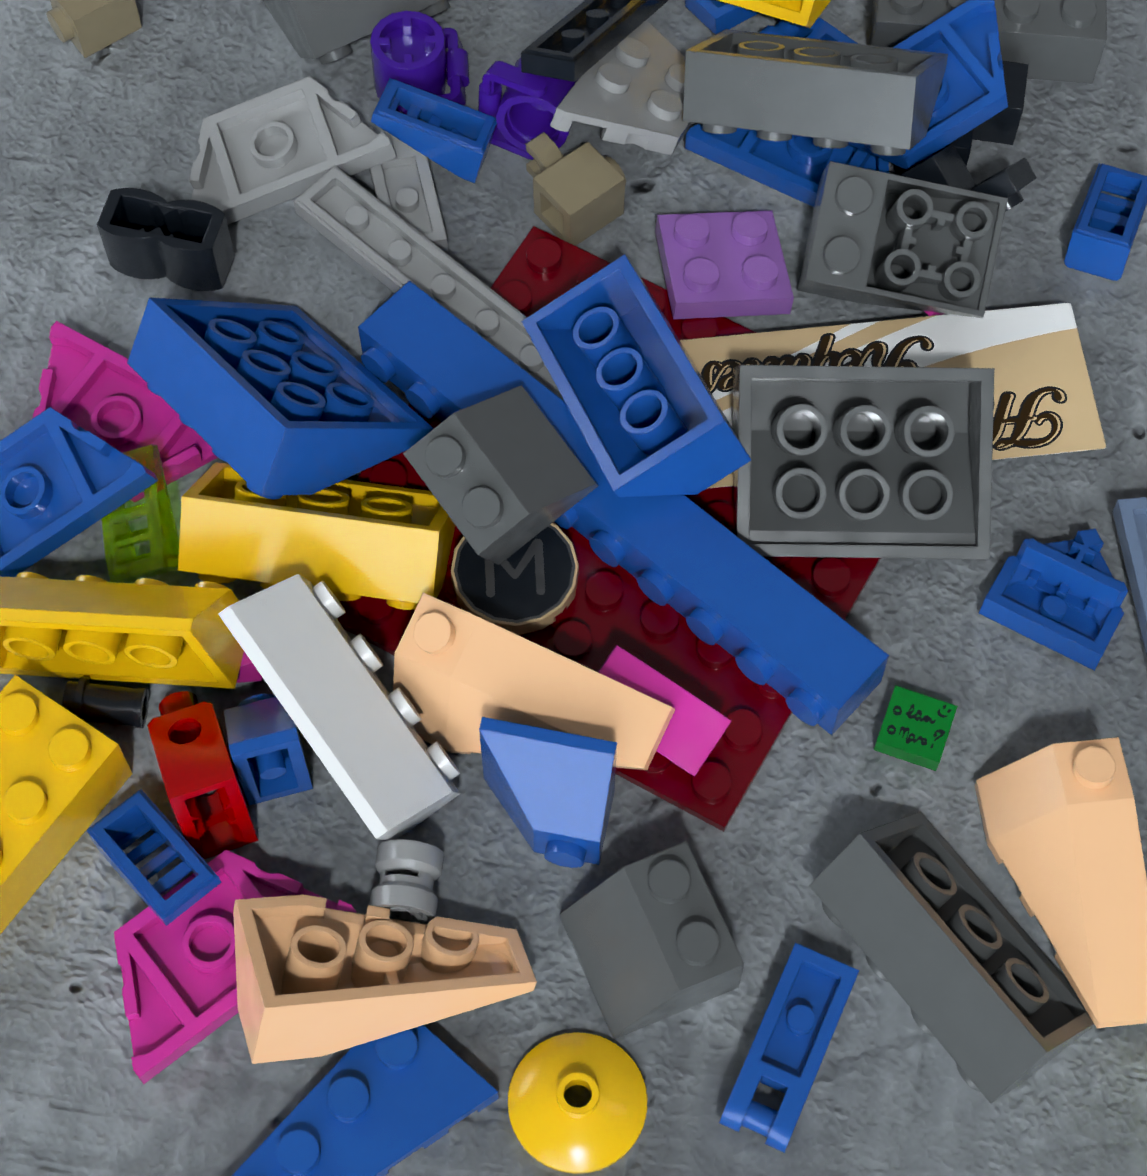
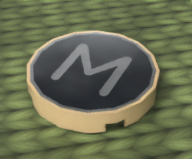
(525, 588)

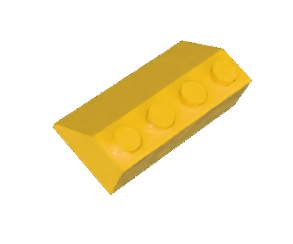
(349, 535)
(117, 631)

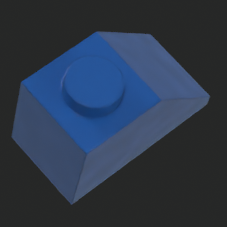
(266, 749)

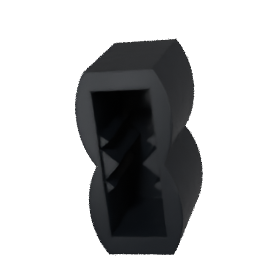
(166, 239)

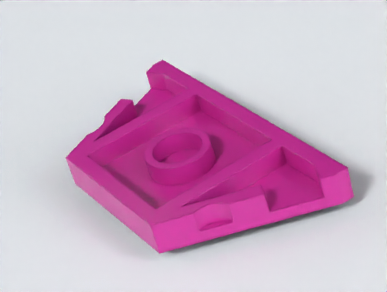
(115, 404)
(184, 973)

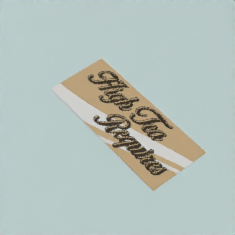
(1037, 355)

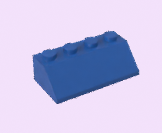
(634, 387)

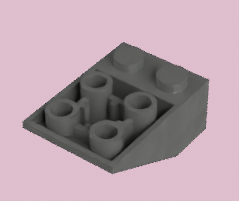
(901, 242)

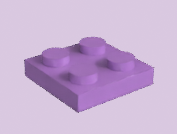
(723, 264)

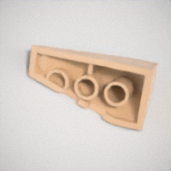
(471, 669)
(1076, 854)
(344, 978)

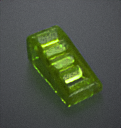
(161, 530)

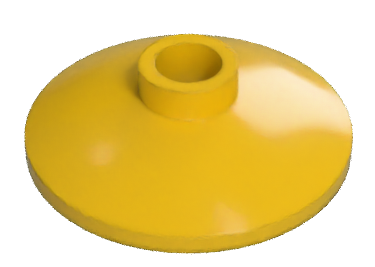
(569, 1136)

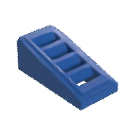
(449, 136)
(1107, 223)
(128, 824)

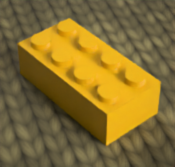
(52, 788)

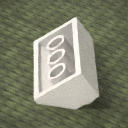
(342, 705)

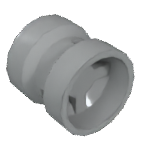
(407, 879)

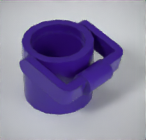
(413, 51)
(525, 106)

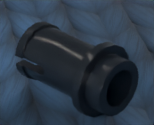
(106, 703)

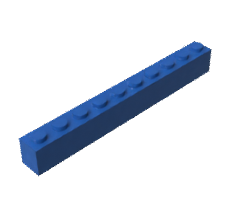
(663, 541)

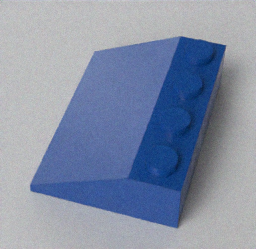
(271, 393)

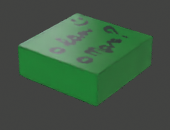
(915, 728)

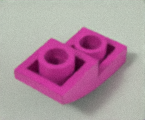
(694, 725)

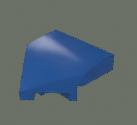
(1059, 596)

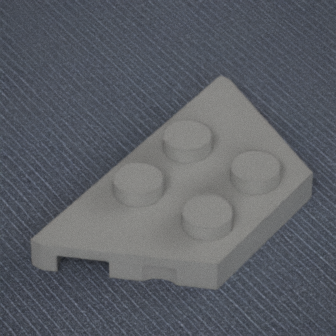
(632, 94)
(280, 148)

